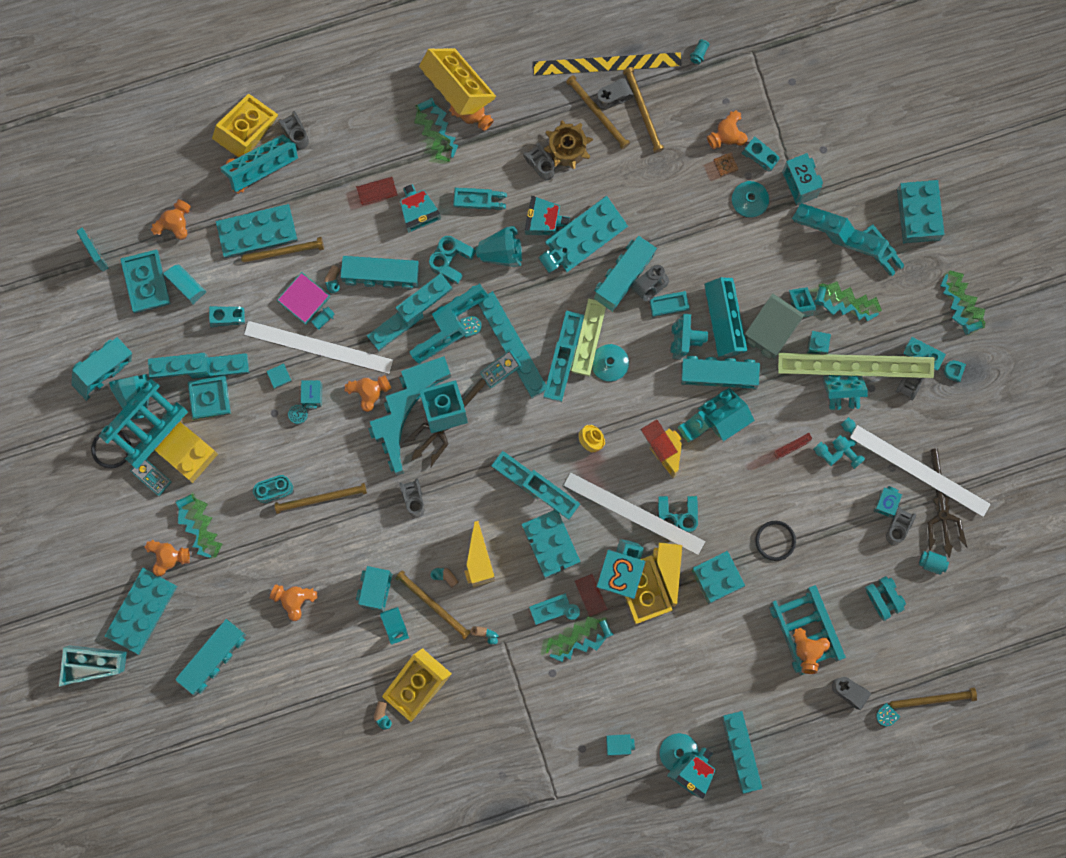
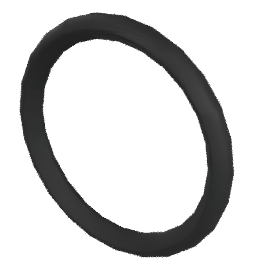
(107, 465)
(773, 523)

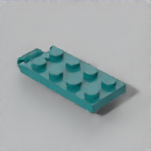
(583, 236)

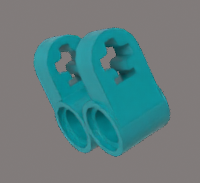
(440, 254)
(692, 513)

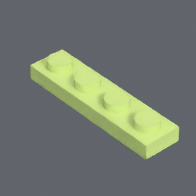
(588, 338)

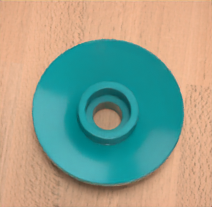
(747, 207)
(614, 371)
(672, 744)

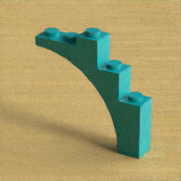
(401, 403)

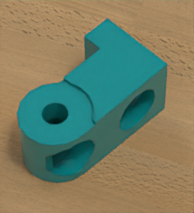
(761, 154)
(226, 316)

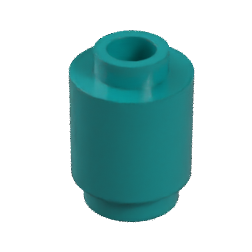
(933, 562)

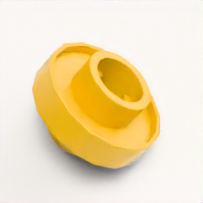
(591, 438)

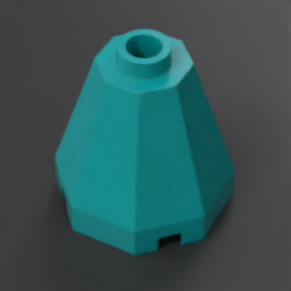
(501, 248)
(127, 388)

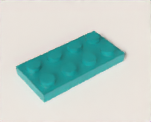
(256, 231)
(141, 611)

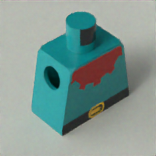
(418, 209)
(544, 218)
(694, 772)

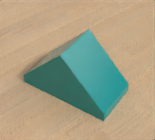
(802, 301)

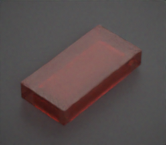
(377, 191)
(659, 440)
(794, 445)
(590, 595)

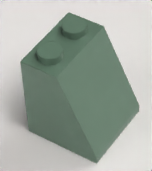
(773, 326)

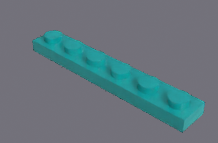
(510, 341)

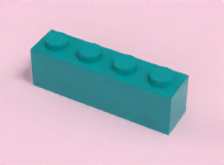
(626, 271)
(380, 272)
(725, 317)
(720, 373)
(211, 657)
(741, 752)

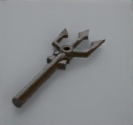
(418, 452)
(943, 512)

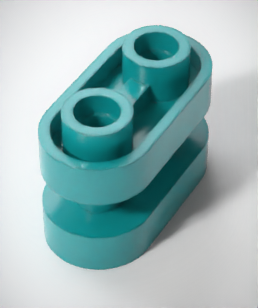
(273, 489)
(887, 587)

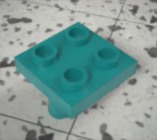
(685, 337)
(845, 387)

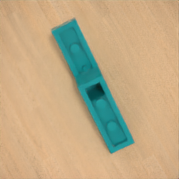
(840, 230)
(409, 312)
(449, 324)
(563, 356)
(198, 366)
(536, 485)

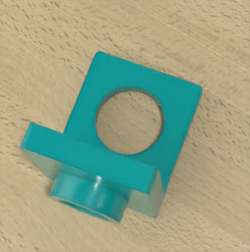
(394, 625)

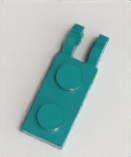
(478, 198)
(889, 253)

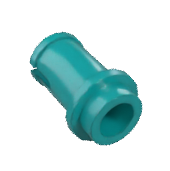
(699, 52)
(323, 318)

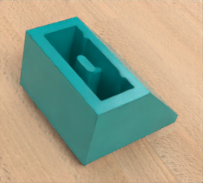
(727, 414)

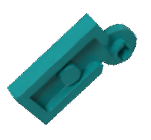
(553, 609)

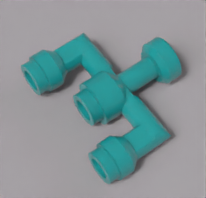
(842, 446)

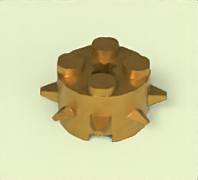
(567, 134)

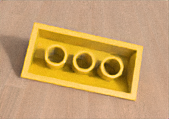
(456, 80)

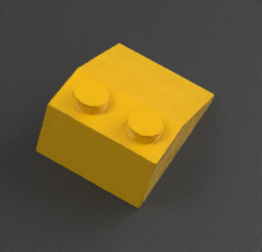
(244, 126)
(186, 452)
(478, 561)
(668, 565)
(650, 595)
(416, 684)

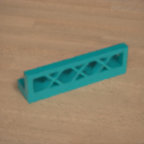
(262, 163)

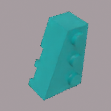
(100, 366)
(89, 663)

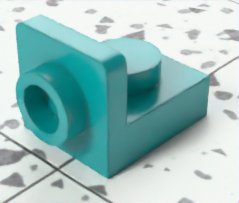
(694, 426)

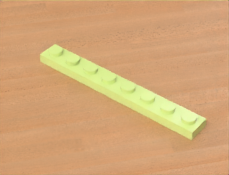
(856, 365)

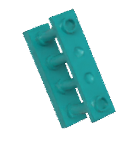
(151, 440)
(819, 615)

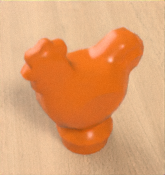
(484, 121)
(728, 132)
(173, 221)
(368, 390)
(166, 556)
(292, 599)
(809, 650)

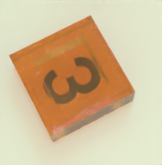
(725, 164)

